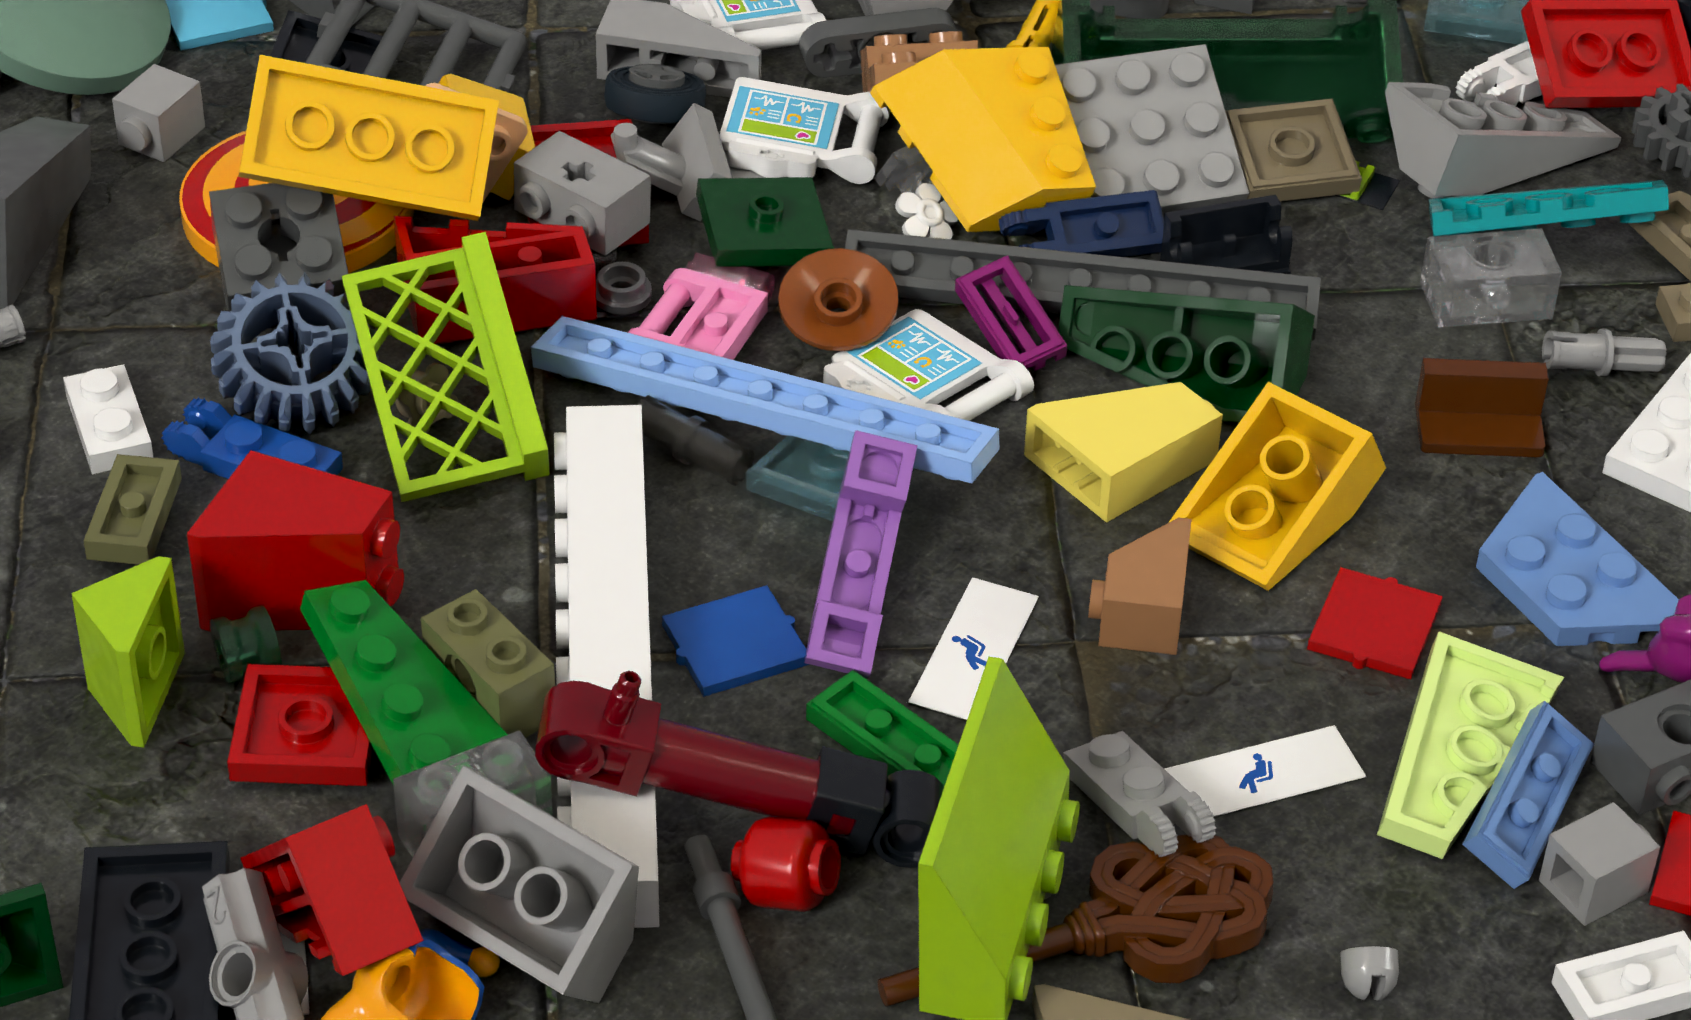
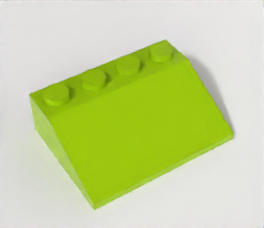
(992, 856)

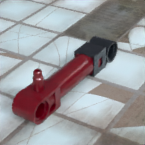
(621, 742)

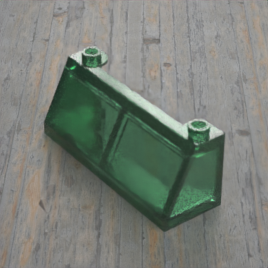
(1263, 58)

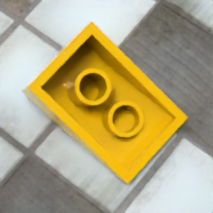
(1279, 487)

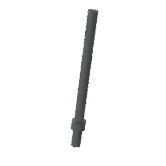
(719, 903)

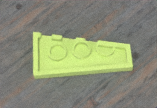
(1458, 740)

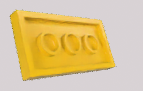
(368, 138)

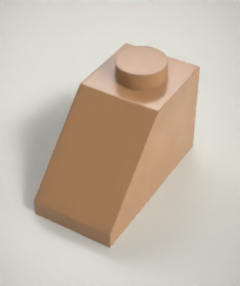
(1144, 591)

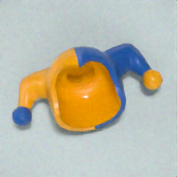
(420, 983)

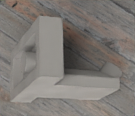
(687, 154)

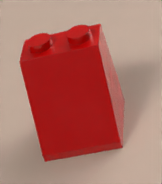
(290, 532)

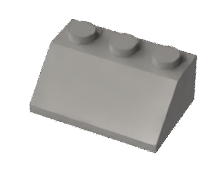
(525, 887)

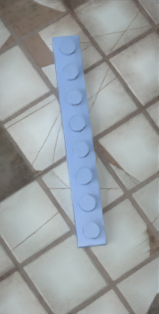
(761, 396)

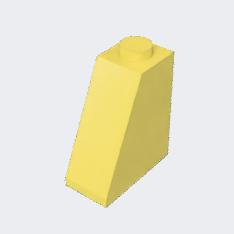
(1123, 443)

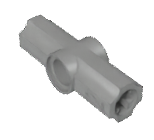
(250, 960)

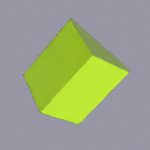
(131, 644)

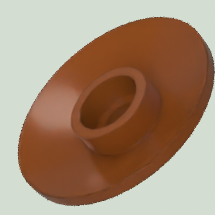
(834, 281)

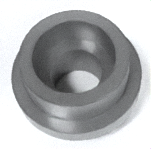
(622, 288)

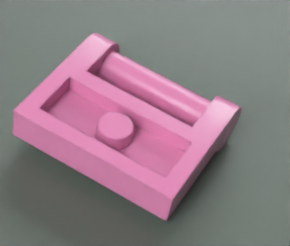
(717, 321)

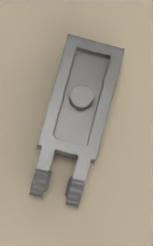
(1138, 793)

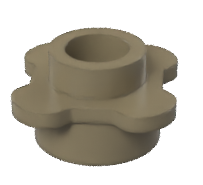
(413, 406)

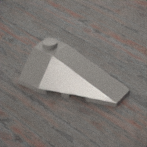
(1484, 143)

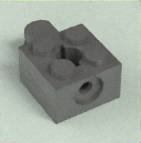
(275, 232)

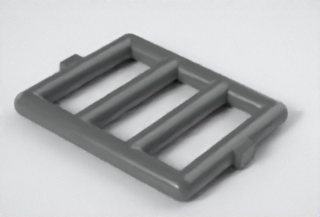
(460, 26)

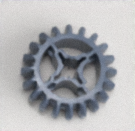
(250, 368)

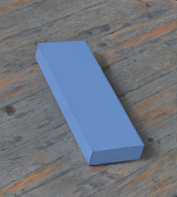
(1528, 795)

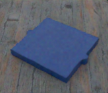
(735, 640)

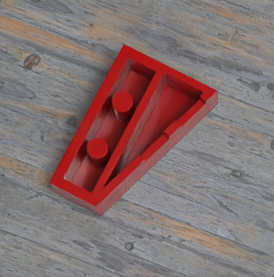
(540, 267)
(339, 890)

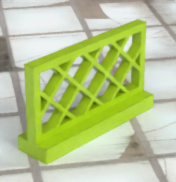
(500, 371)

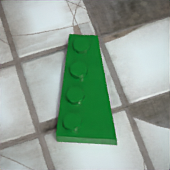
(393, 681)

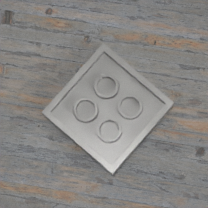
(1155, 127)

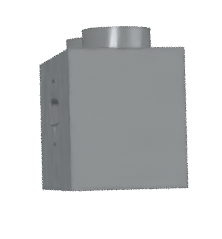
(584, 187)

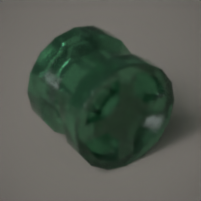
(244, 642)

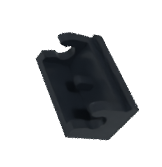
(1229, 236)

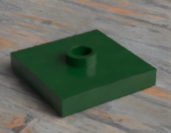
(762, 220)

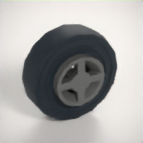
(653, 93)

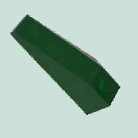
(1208, 343)

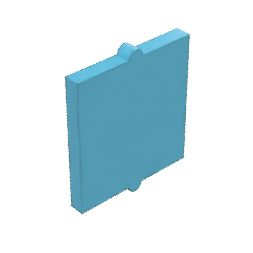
(215, 21)

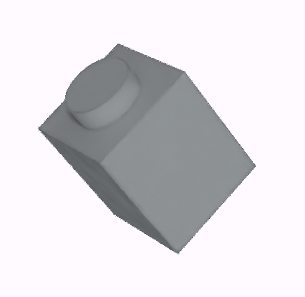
(158, 112)
(1599, 863)

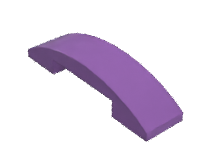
(860, 554)

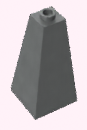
(41, 178)

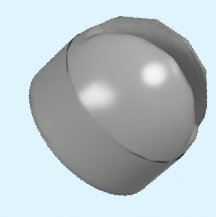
(1370, 968)

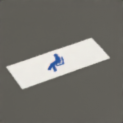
(981, 627)
(1270, 771)

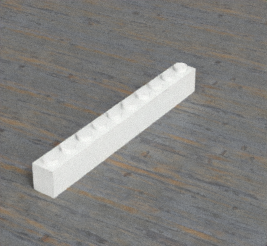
(606, 612)

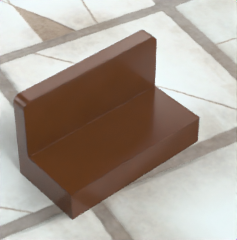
(1481, 407)

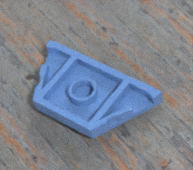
(1570, 572)

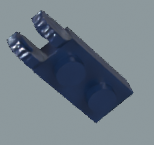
(1094, 225)

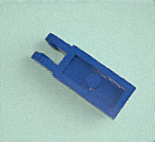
(234, 439)

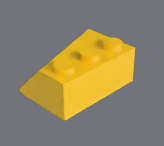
(990, 130)

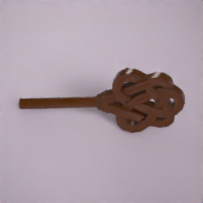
(1158, 910)

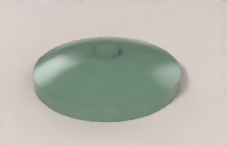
(82, 43)

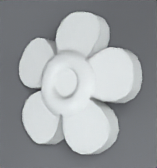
(925, 213)

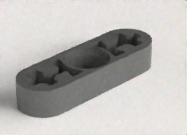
(861, 30)

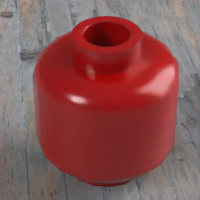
(786, 864)

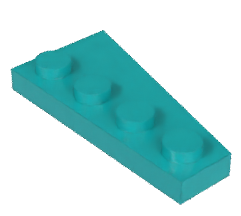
(1527, 209)

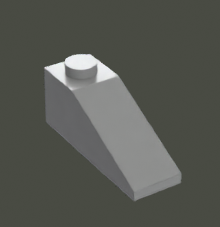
(663, 35)

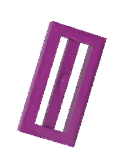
(1032, 355)

